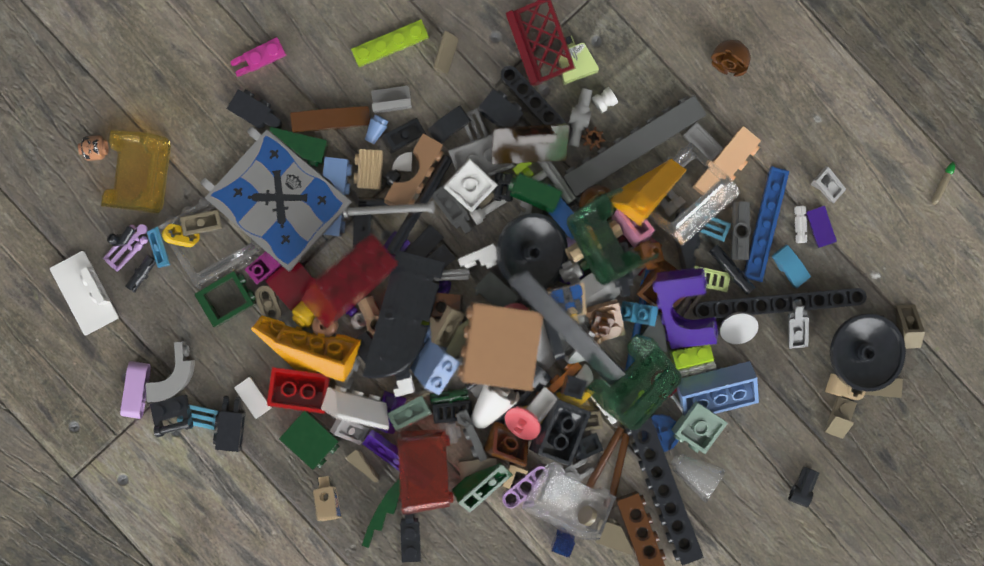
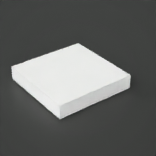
(470, 185)

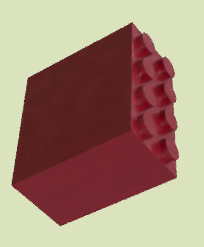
(349, 281)

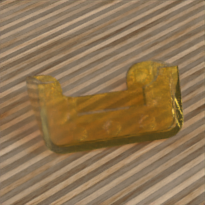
(139, 172)

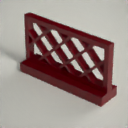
(524, 43)

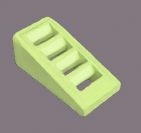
(719, 274)

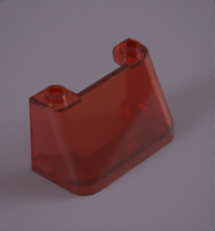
(423, 470)

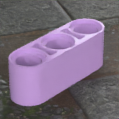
(135, 389)
(516, 489)

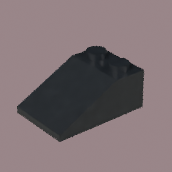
(561, 432)

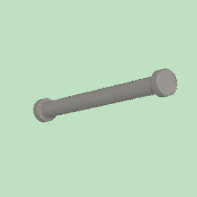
(430, 207)

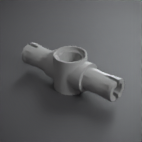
(580, 117)

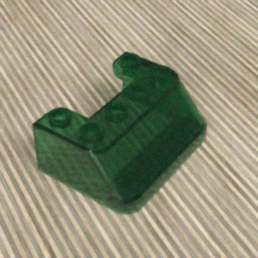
(642, 387)

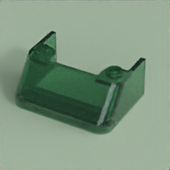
(600, 244)

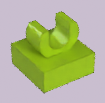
(523, 168)

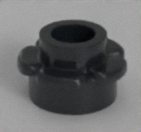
(392, 176)

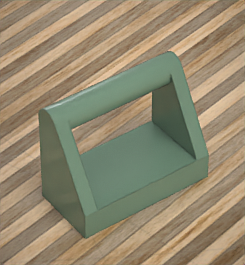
(410, 413)

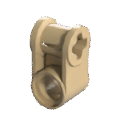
(837, 387)

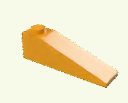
(647, 191)
(268, 329)
(327, 355)

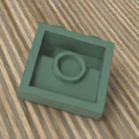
(699, 428)

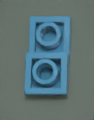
(791, 265)
(639, 313)

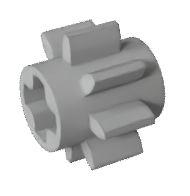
(570, 272)

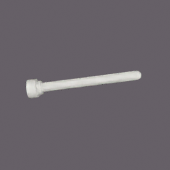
(479, 214)

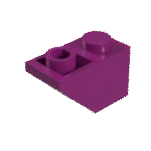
(262, 267)

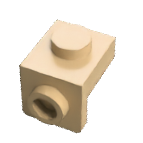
(513, 468)

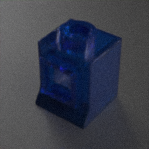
(563, 543)

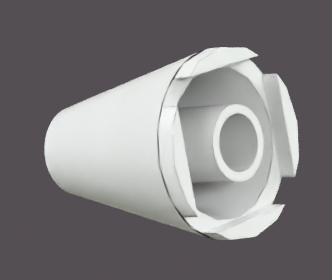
(492, 404)

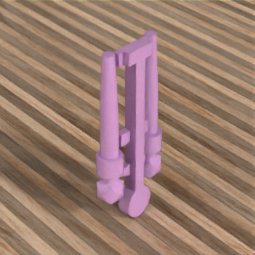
(141, 229)

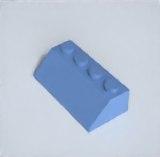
(720, 389)

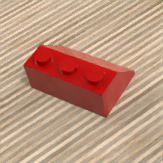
(297, 390)

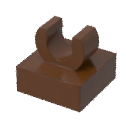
(602, 323)

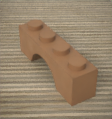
(426, 153)

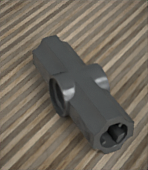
(740, 217)

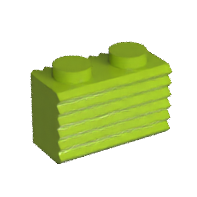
(691, 356)

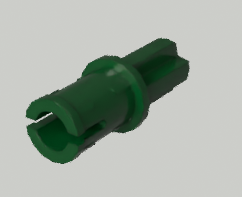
(449, 396)

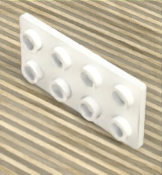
(84, 293)

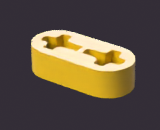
(179, 238)

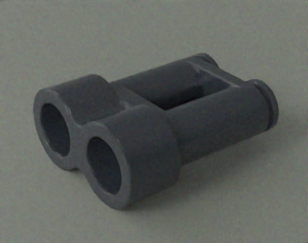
(503, 180)

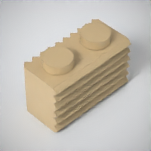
(369, 169)

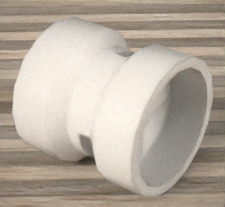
(606, 99)

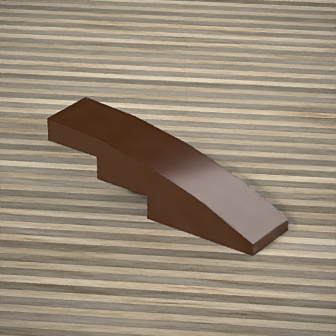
(330, 119)

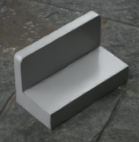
(391, 99)

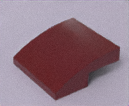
(290, 285)

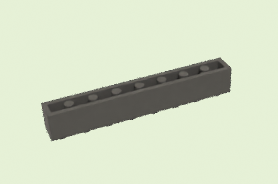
(635, 145)

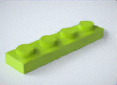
(390, 43)

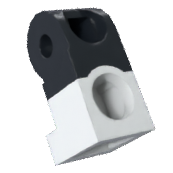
(404, 382)

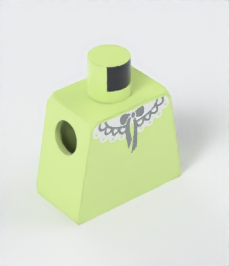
(582, 59)

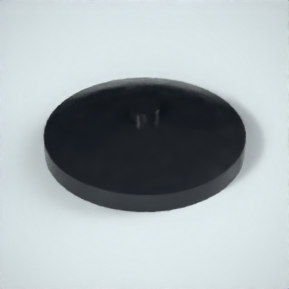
(532, 244)
(867, 352)

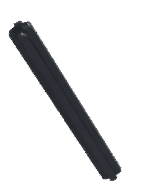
(423, 198)

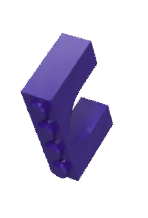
(679, 330)

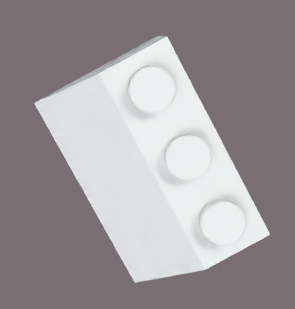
(356, 407)

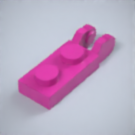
(259, 56)

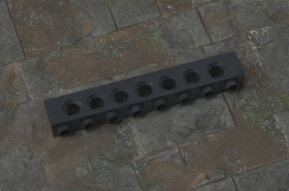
(692, 551)

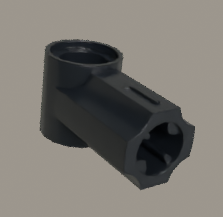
(802, 491)

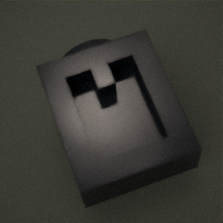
(588, 446)

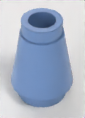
(376, 128)

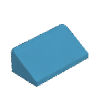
(158, 247)

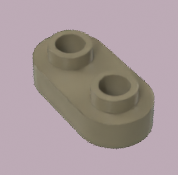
(268, 304)

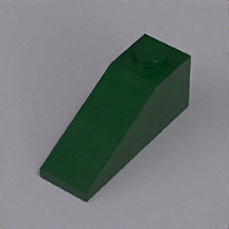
(307, 147)
(480, 485)

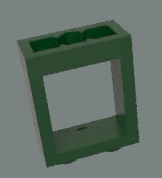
(534, 193)
(208, 307)

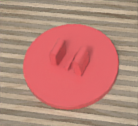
(522, 423)

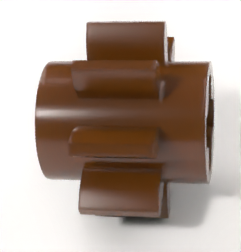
(588, 141)

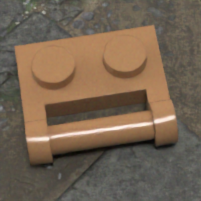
(610, 307)

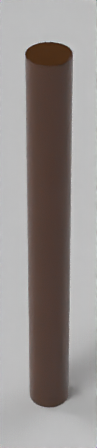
(605, 456)
(619, 465)

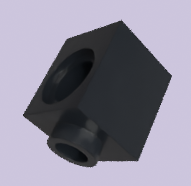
(573, 387)

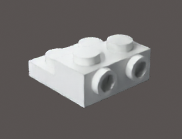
(486, 256)

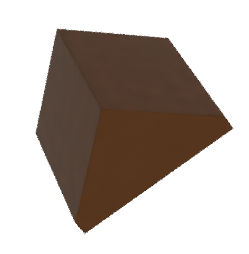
(506, 445)

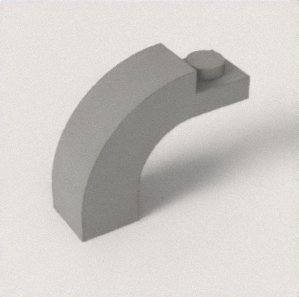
(177, 381)

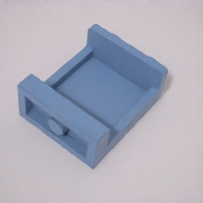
(434, 367)

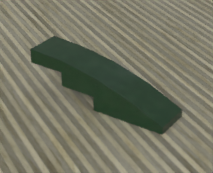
(387, 505)

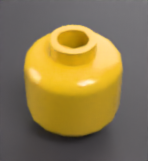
(302, 315)

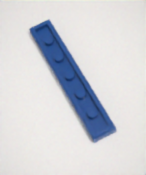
(766, 223)

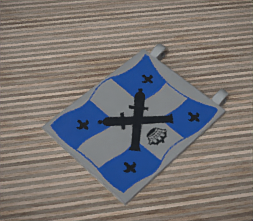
(277, 199)

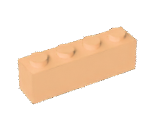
(730, 159)

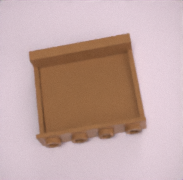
(500, 346)

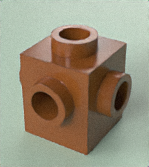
(648, 249)

